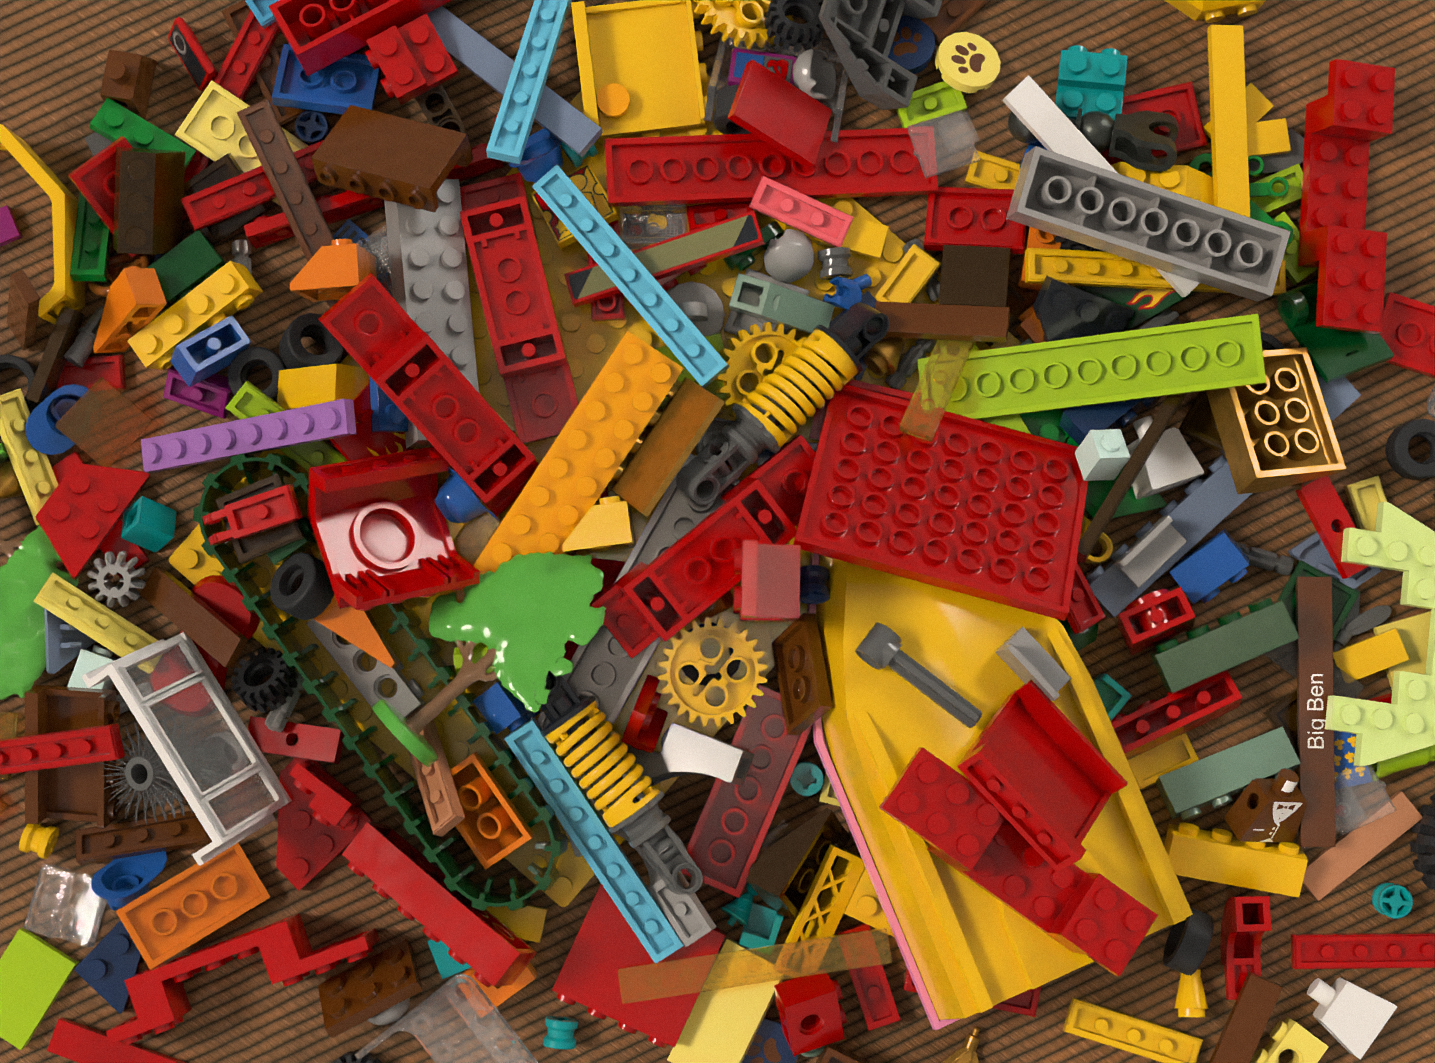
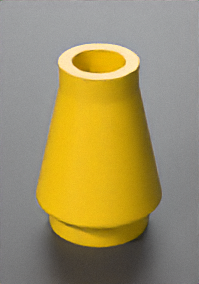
(1191, 996)

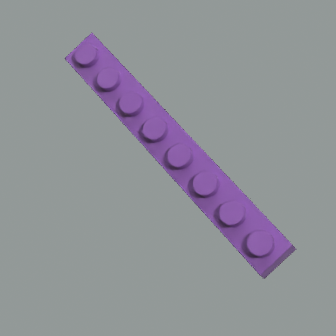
(249, 435)

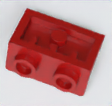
(646, 719)

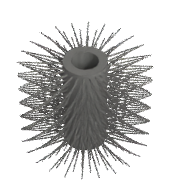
(147, 774)

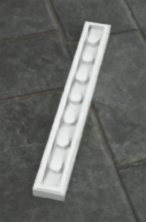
(1063, 137)

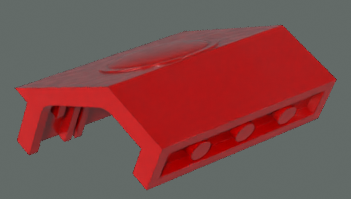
(383, 529)

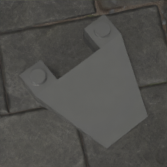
(863, 38)

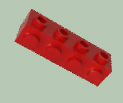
(1176, 714)

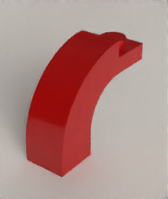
(1241, 937)

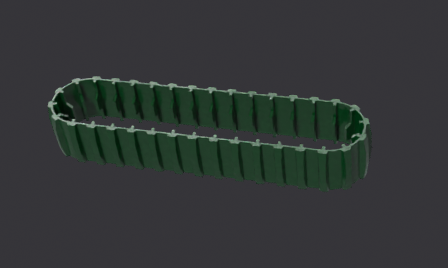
(335, 711)

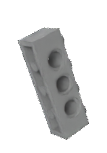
(370, 682)

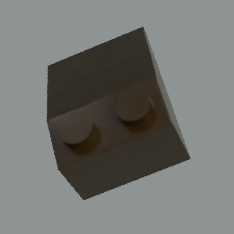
(790, 865)

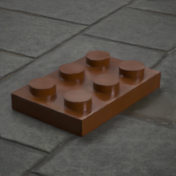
(801, 674)
(369, 988)

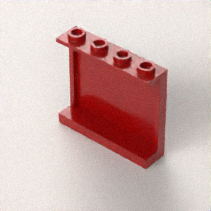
(1041, 774)
(592, 974)

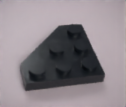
(1075, 313)

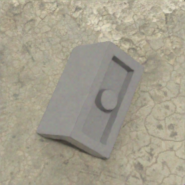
(1150, 552)
(1033, 663)

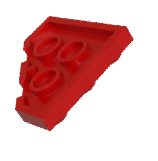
(303, 841)

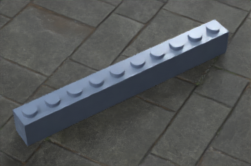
(1197, 512)

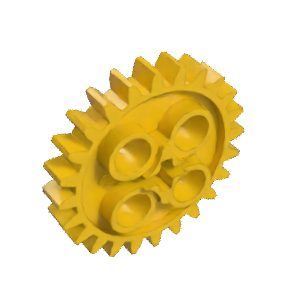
(737, 19)
(744, 361)
(737, 691)

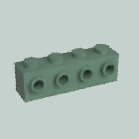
(1225, 774)

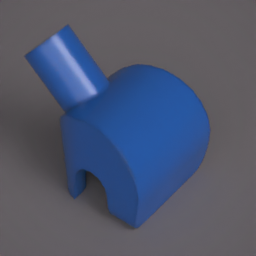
(847, 291)

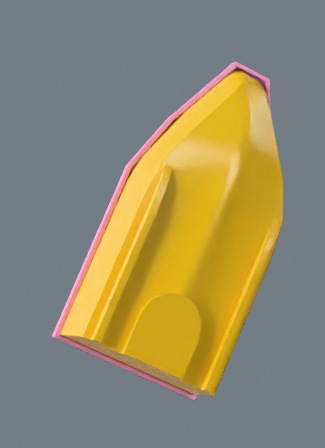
(953, 934)

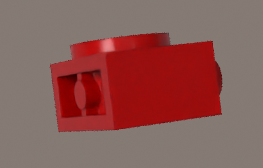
(1155, 619)
(810, 1012)

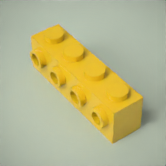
(207, 304)
(1226, 860)

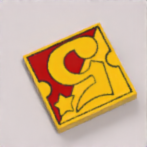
(591, 188)

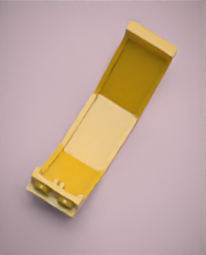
(64, 216)

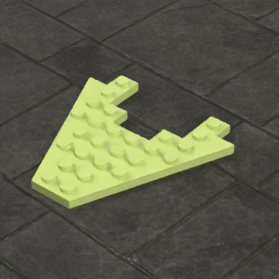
(1409, 720)

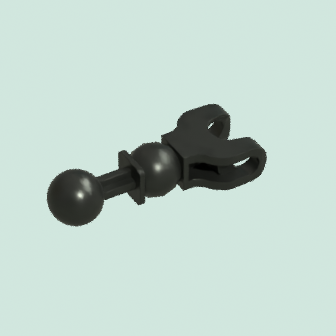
(1126, 136)

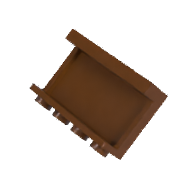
(390, 157)
(72, 790)

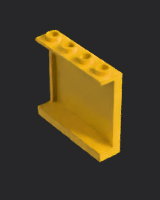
(649, 52)

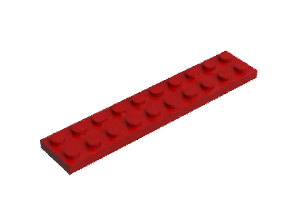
(732, 165)

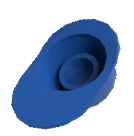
(539, 156)
(41, 422)
(458, 500)
(127, 878)

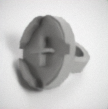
(700, 306)

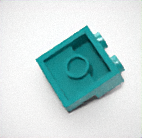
(1090, 81)

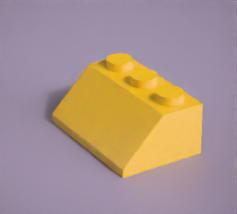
(603, 529)

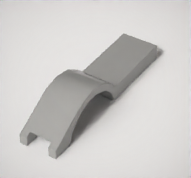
(683, 911)

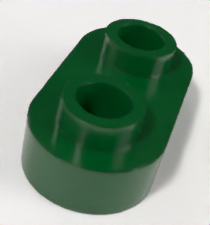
(746, 258)

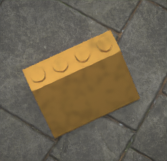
(1279, 428)
(666, 445)

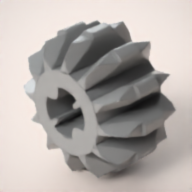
(113, 566)

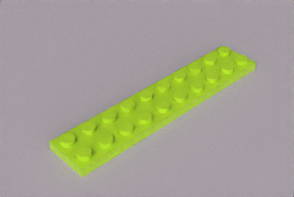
(1109, 368)

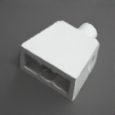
(1168, 465)
(1350, 1013)

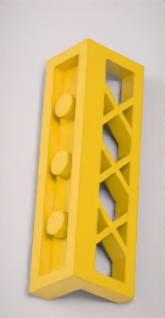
(834, 898)

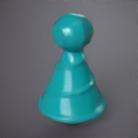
(740, 908)

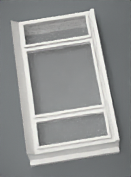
(198, 739)

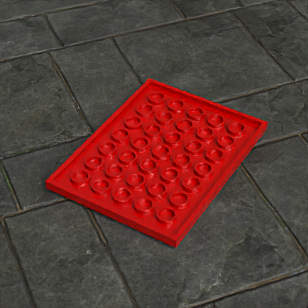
(962, 513)

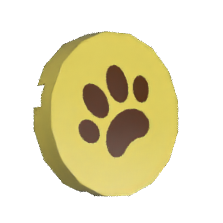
(967, 62)

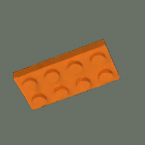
(192, 905)

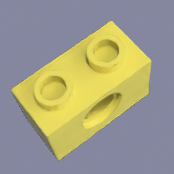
(1290, 1035)

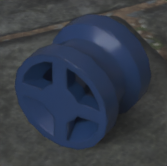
(309, 123)
(813, 584)

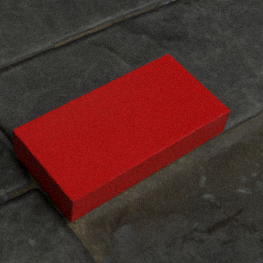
(109, 367)

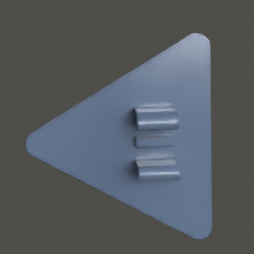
(62, 642)

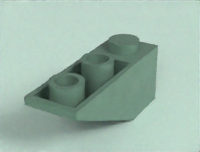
(779, 304)

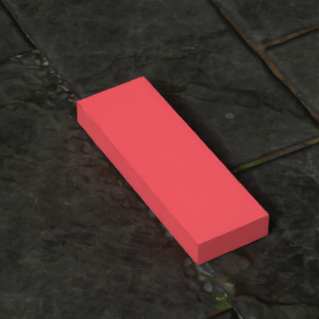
(801, 212)

